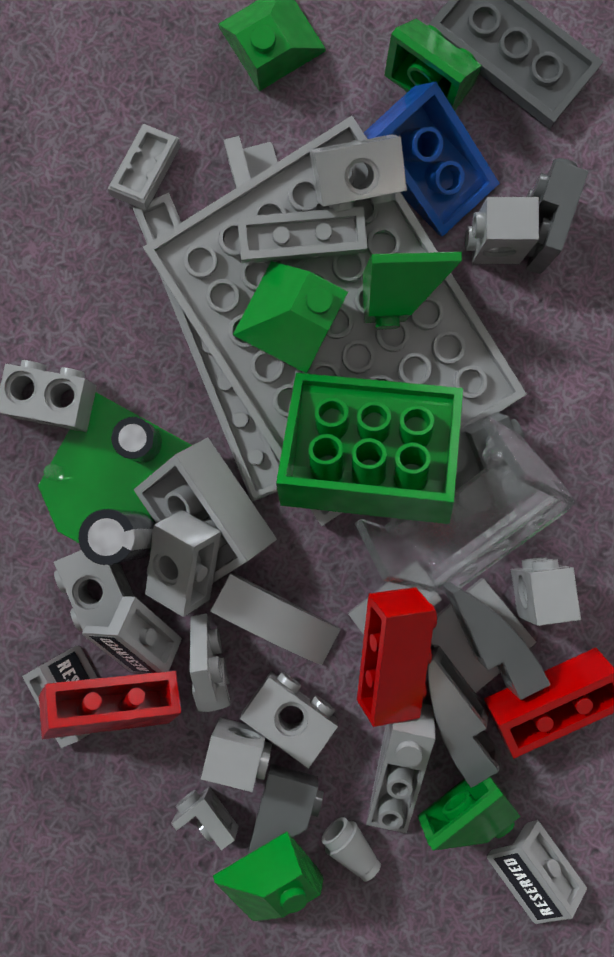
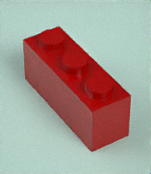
(395, 655)
(577, 697)
(108, 704)

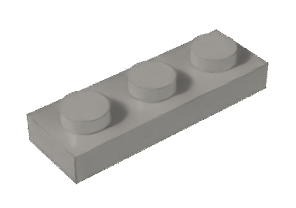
(302, 235)

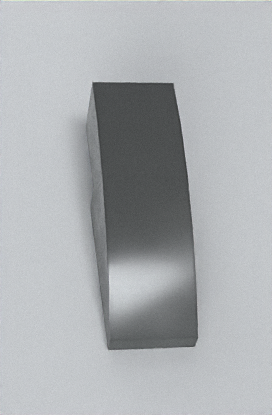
(497, 644)
(461, 720)

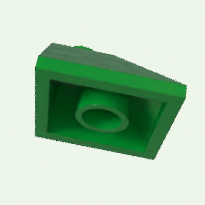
(271, 39)
(401, 282)
(290, 314)
(468, 816)
(272, 880)

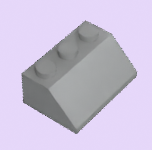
(207, 489)

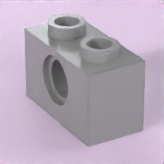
(385, 171)
(503, 230)
(182, 562)
(72, 578)
(545, 592)
(299, 740)
(236, 755)

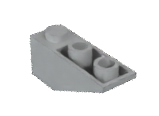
(401, 771)

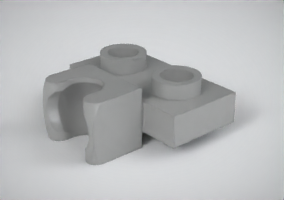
(206, 669)

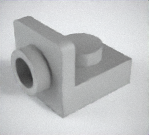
(213, 818)

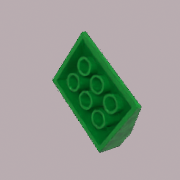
(371, 448)

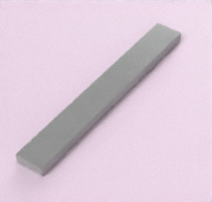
(249, 447)

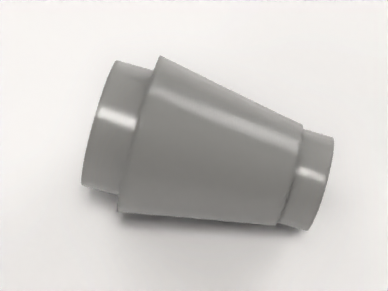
(349, 847)

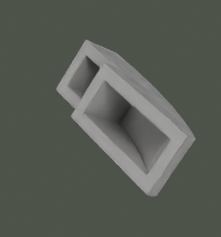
(275, 619)

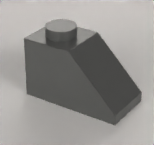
(285, 805)

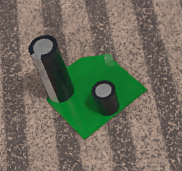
(95, 478)

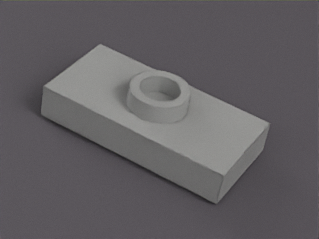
(144, 167)

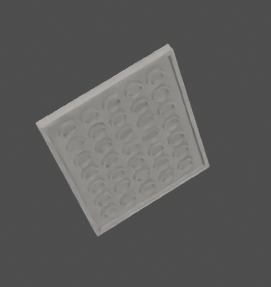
(434, 346)

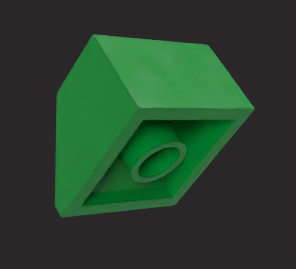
(422, 56)

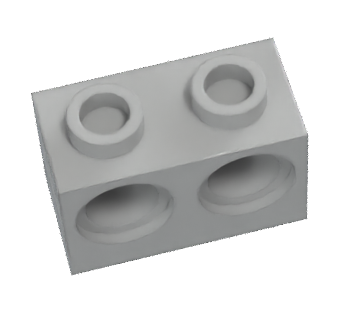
(45, 403)

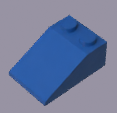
(441, 161)

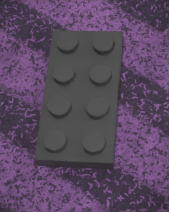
(520, 53)

